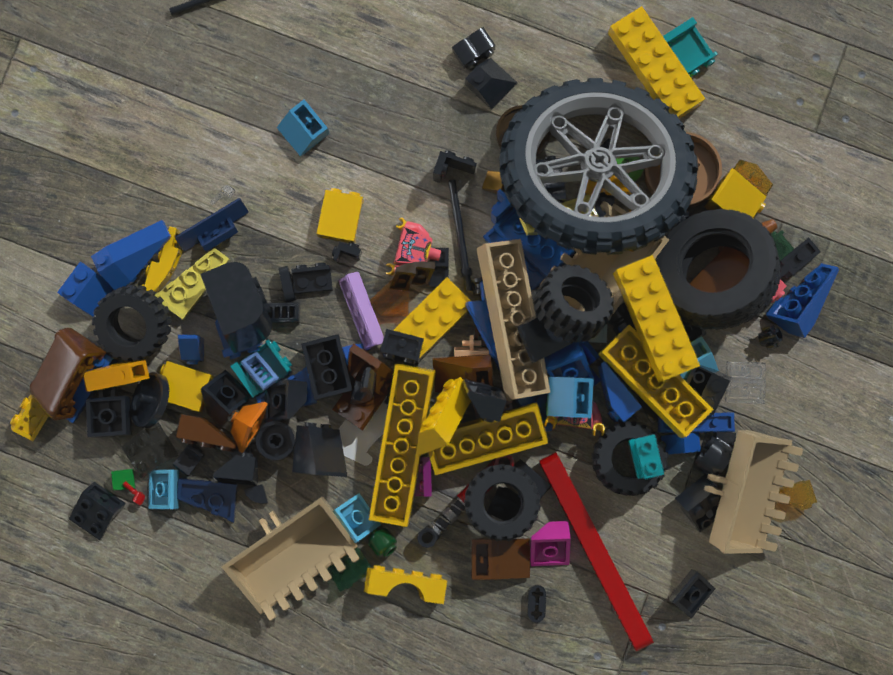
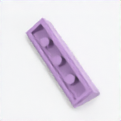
(361, 310)

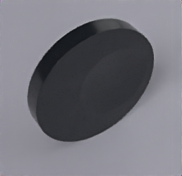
(150, 400)

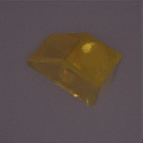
(754, 175)
(800, 495)

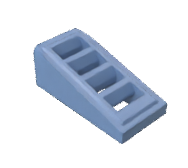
(251, 361)

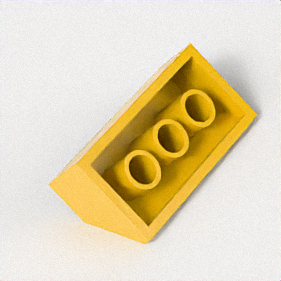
(443, 417)

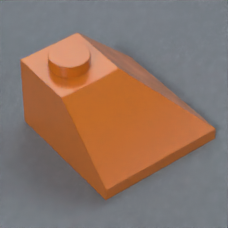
(247, 424)

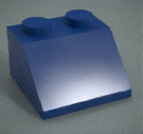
(85, 288)
(569, 363)

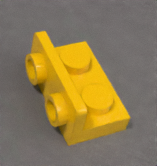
(29, 419)

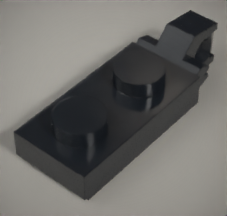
(798, 258)

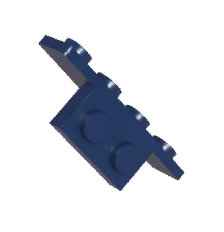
(213, 228)

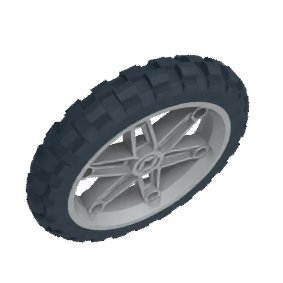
(618, 103)

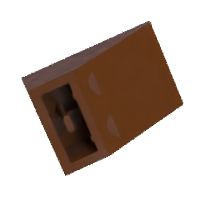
(473, 368)
(202, 430)
(500, 558)

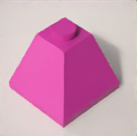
(551, 545)

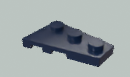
(210, 495)

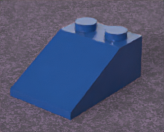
(617, 397)

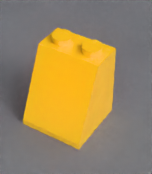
(736, 194)

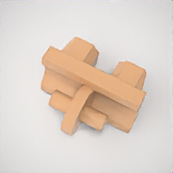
(468, 351)

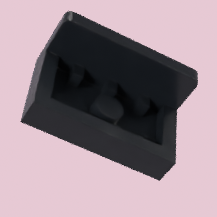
(504, 504)

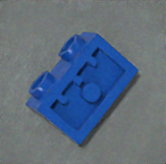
(501, 208)

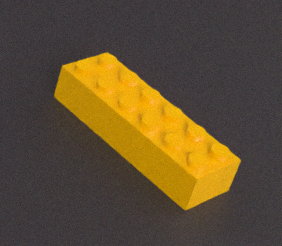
(655, 63)
(655, 318)
(670, 399)
(484, 441)

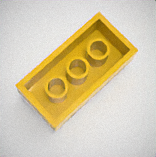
(435, 315)

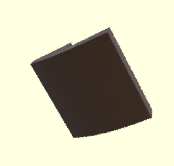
(412, 273)

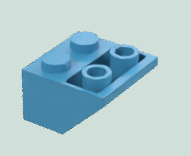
(302, 128)
(570, 397)

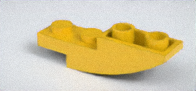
(160, 273)

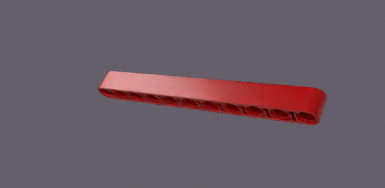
(596, 552)

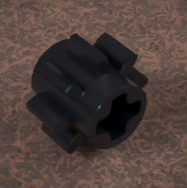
(770, 337)

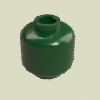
(382, 542)

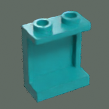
(690, 47)
(271, 355)
(646, 457)

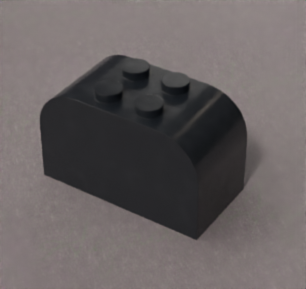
(238, 305)

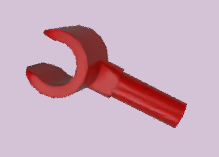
(139, 496)

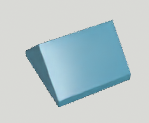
(163, 489)
(355, 517)

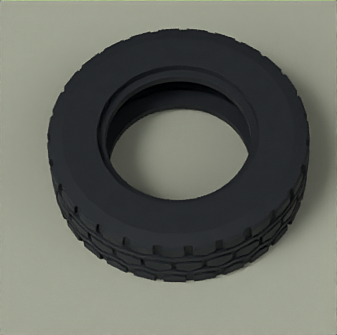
(733, 305)

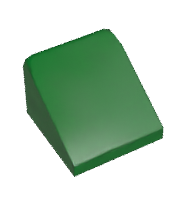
(120, 477)

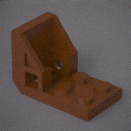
(362, 413)

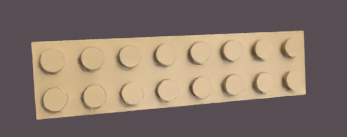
(509, 306)

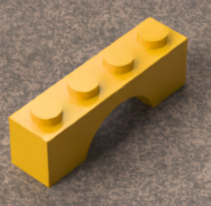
(381, 581)

